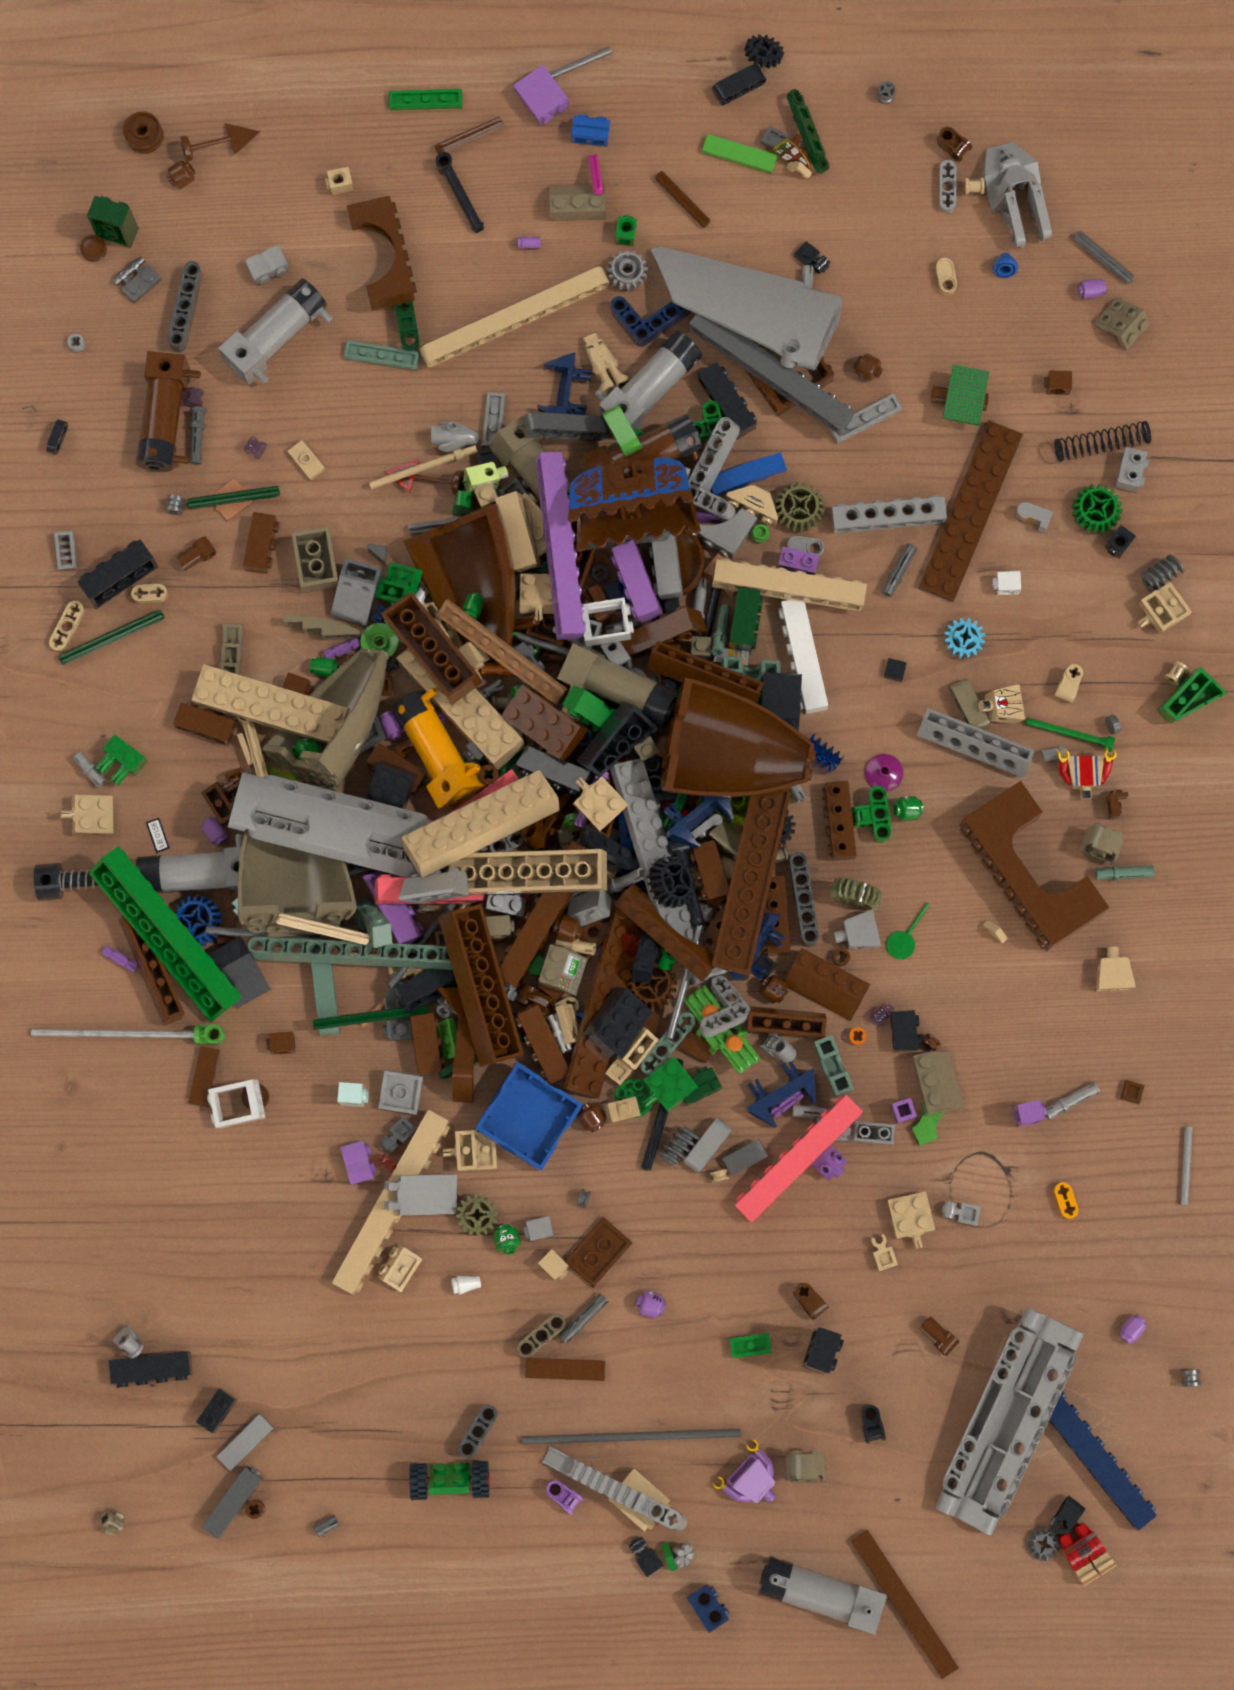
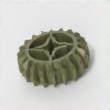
(808, 519)
(856, 893)

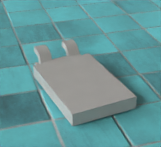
(423, 1194)

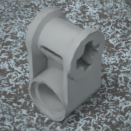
(778, 1048)
(128, 1342)

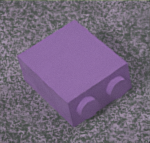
(541, 95)

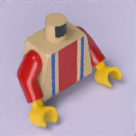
(1085, 772)

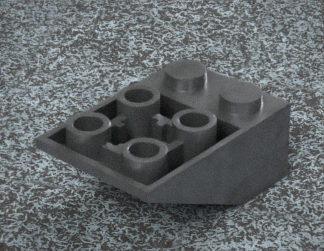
(356, 592)

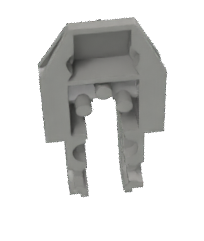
(1004, 169)

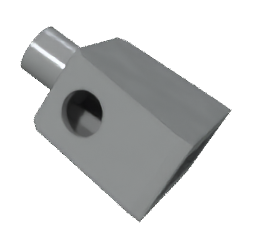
(616, 653)
(859, 932)

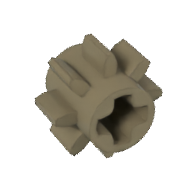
(112, 1522)

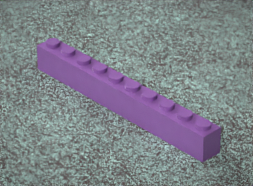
(560, 546)

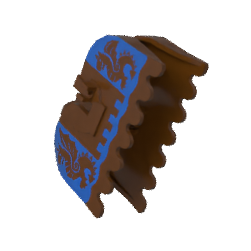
(610, 508)

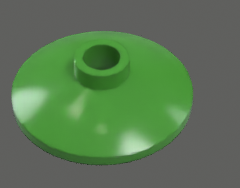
(376, 633)

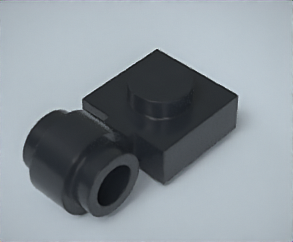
(808, 255)
(648, 1560)

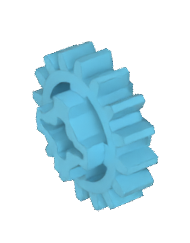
(971, 638)

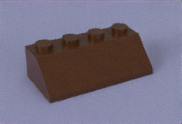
(826, 984)

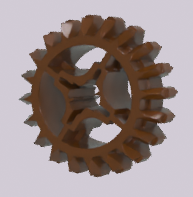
(660, 980)

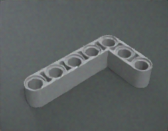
(711, 471)

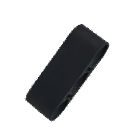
(739, 84)

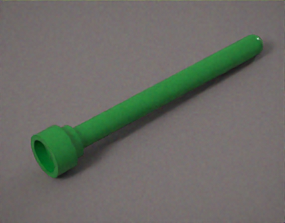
(1104, 742)

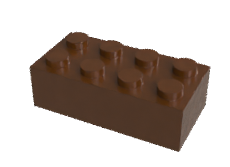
(544, 722)

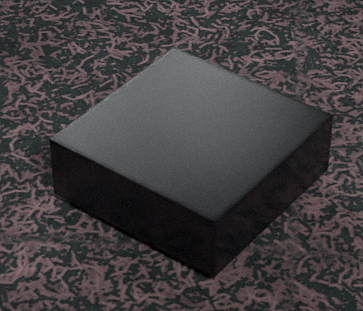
(895, 669)
(766, 963)

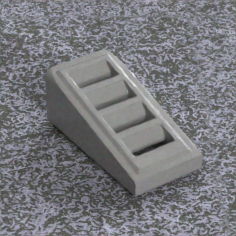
(57, 535)

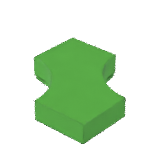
(926, 1128)

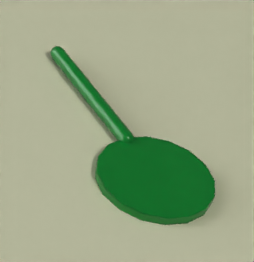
(901, 943)

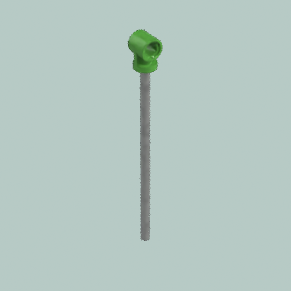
(200, 1034)

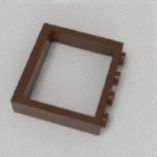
(772, 398)

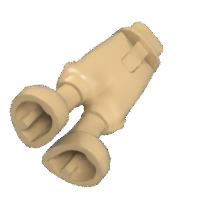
(602, 359)

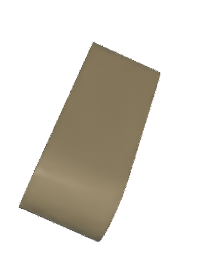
(968, 704)
(545, 1326)

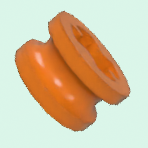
(863, 1037)

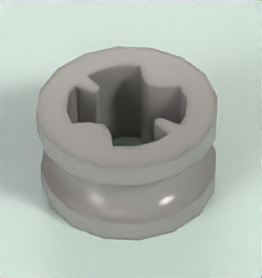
(76, 349)

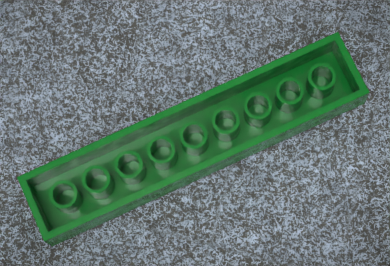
(164, 934)

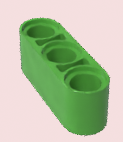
(622, 431)

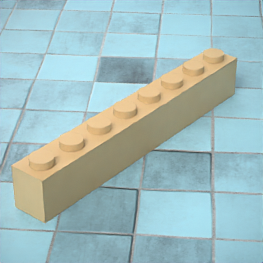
(790, 585)

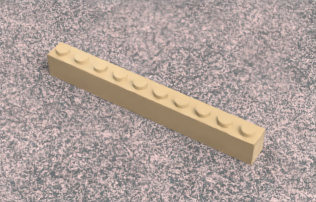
(380, 1221)

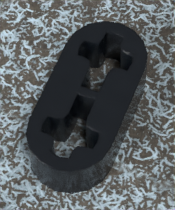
(57, 436)

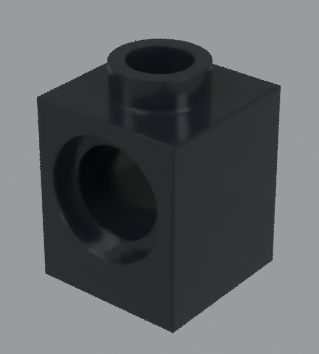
(1121, 534)

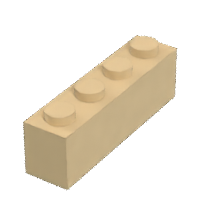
(519, 532)

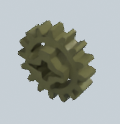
(476, 1205)

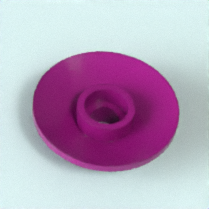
(877, 778)

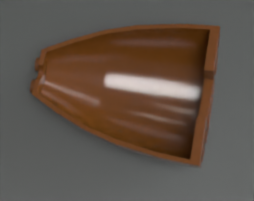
(470, 558)
(730, 746)

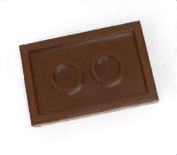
(598, 1252)

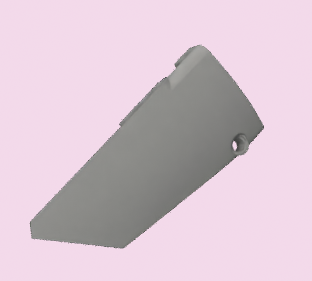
(754, 303)

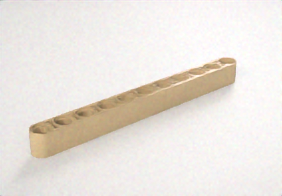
(514, 316)

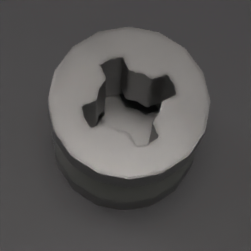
(888, 88)
(174, 504)
(1191, 1378)

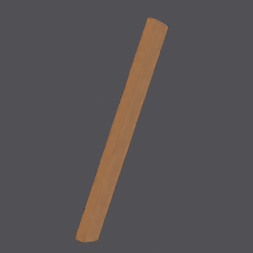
(502, 652)

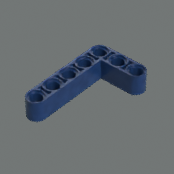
(645, 326)

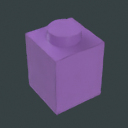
(903, 1111)

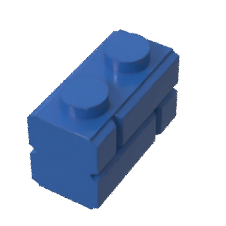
(590, 130)

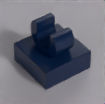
(376, 616)

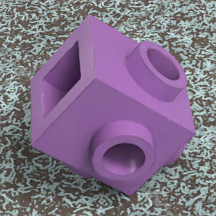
(830, 1163)

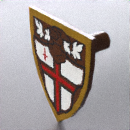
(791, 152)

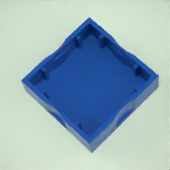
(527, 1116)

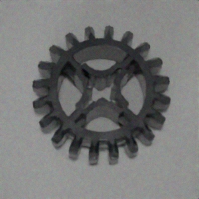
(676, 880)

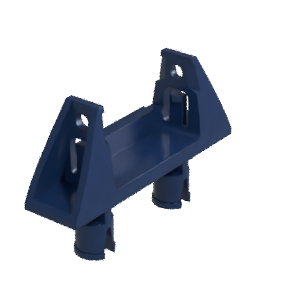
(569, 372)
(684, 824)
(766, 932)
(796, 1083)

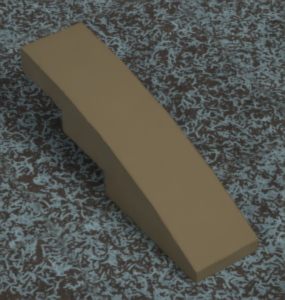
(330, 629)
(232, 648)

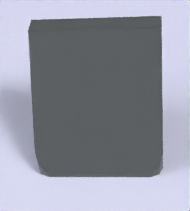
(379, 552)

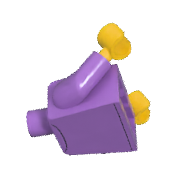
(752, 1479)

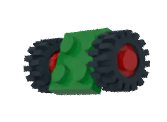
(449, 1479)

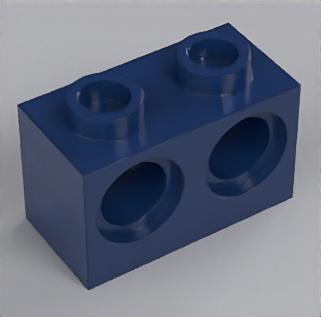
(704, 1610)

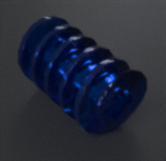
(826, 755)

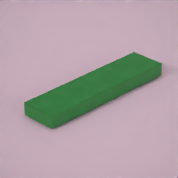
(425, 99)

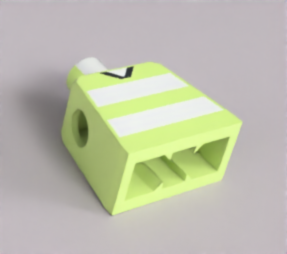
(482, 475)

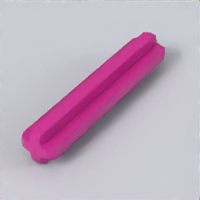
(595, 174)

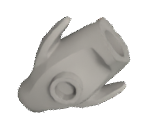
(452, 436)

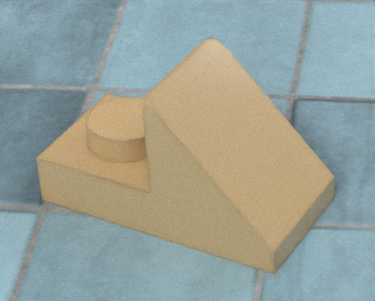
(621, 1110)

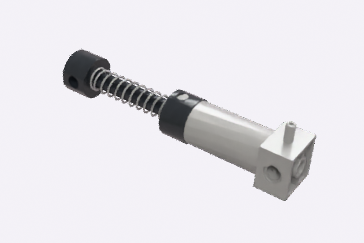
(163, 872)

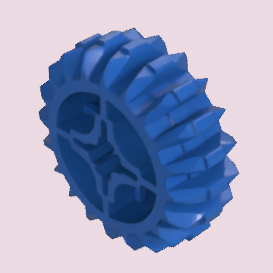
(194, 928)

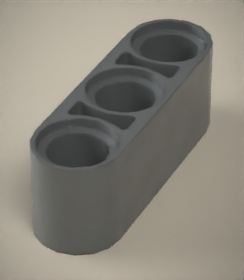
(477, 1441)

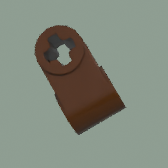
(956, 146)
(534, 835)
(812, 1303)

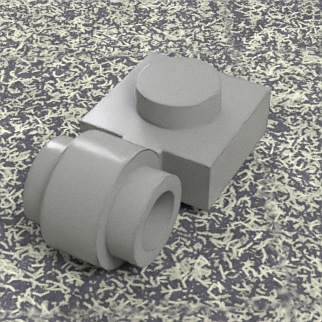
(966, 1214)

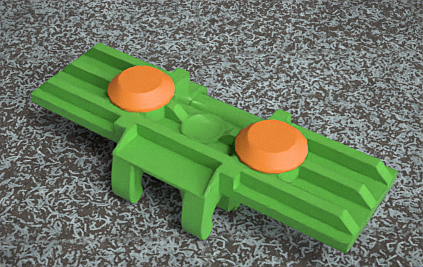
(734, 1047)

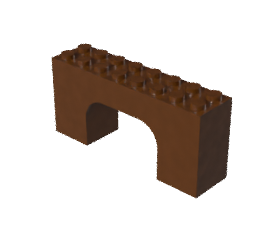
(1047, 914)

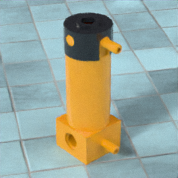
(452, 779)

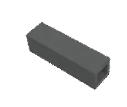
(233, 1502)

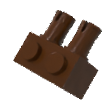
(219, 799)

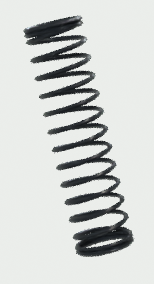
(1146, 436)

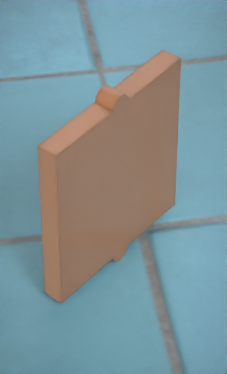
(230, 510)

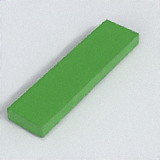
(739, 153)

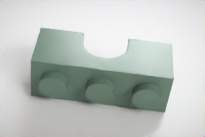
(756, 673)
(371, 919)
(832, 1066)

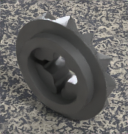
(1034, 1548)

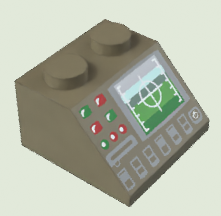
(562, 970)

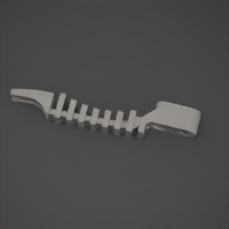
(614, 1489)

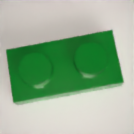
(750, 1345)

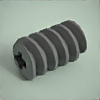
(1161, 571)
(678, 1146)

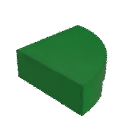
(668, 1556)

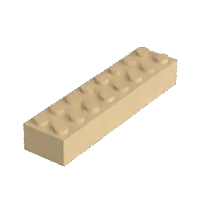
(268, 704)
(472, 717)
(480, 823)
(535, 871)

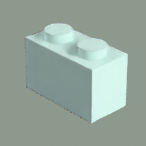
(352, 1094)

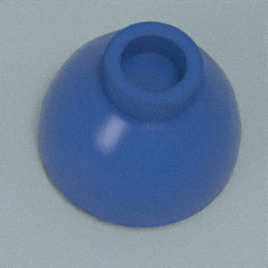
(1005, 266)

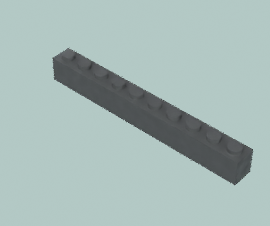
(769, 370)

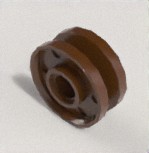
(143, 122)

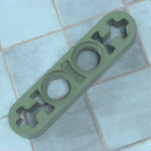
(666, 1042)

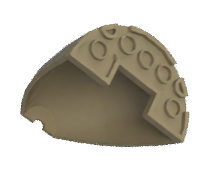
(355, 686)
(291, 883)

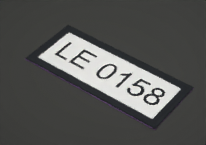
(157, 835)

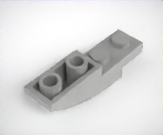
(868, 1133)

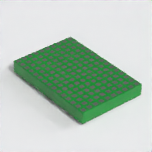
(966, 395)

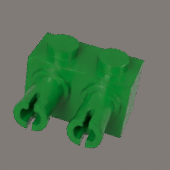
(128, 758)

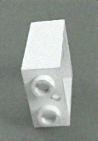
(602, 606)
(254, 1098)

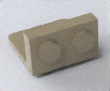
(1123, 321)

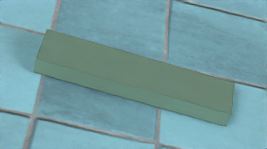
(381, 355)

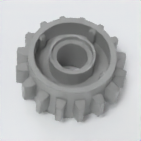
(631, 261)

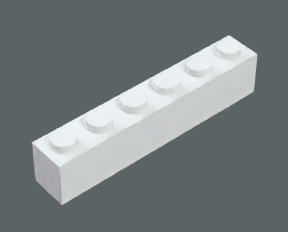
(803, 654)

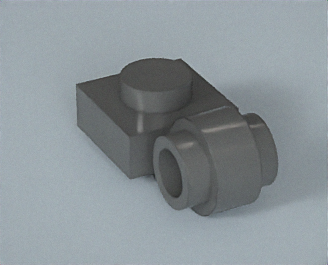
(401, 1131)

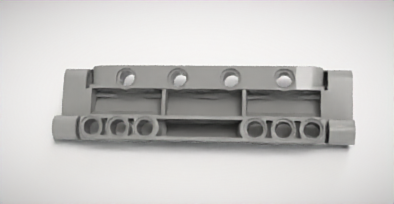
(336, 822)
(1009, 1419)

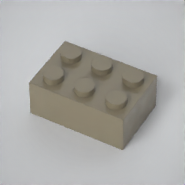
(315, 559)

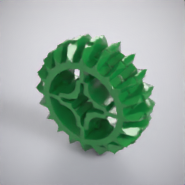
(1103, 522)

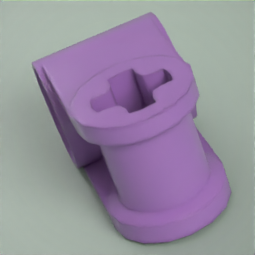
(565, 1496)

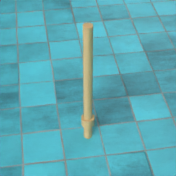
(458, 454)

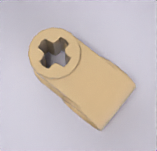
(1068, 686)

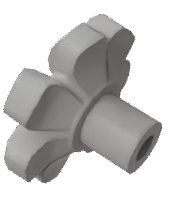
(683, 1555)

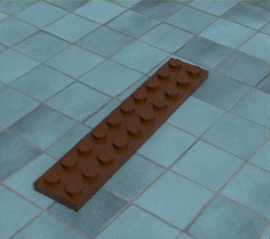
(970, 511)
(751, 881)
(588, 1061)

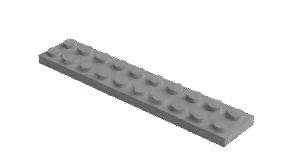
(648, 834)

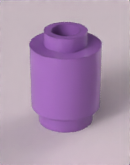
(1092, 288)
(391, 725)
(214, 831)
(1133, 1328)

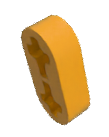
(1070, 1198)

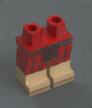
(1081, 1549)

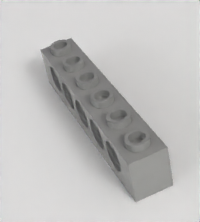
(842, 524)
(975, 742)

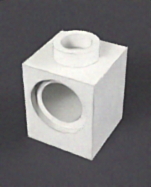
(1007, 583)

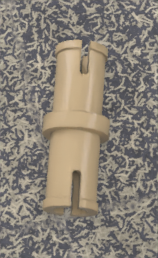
(577, 946)

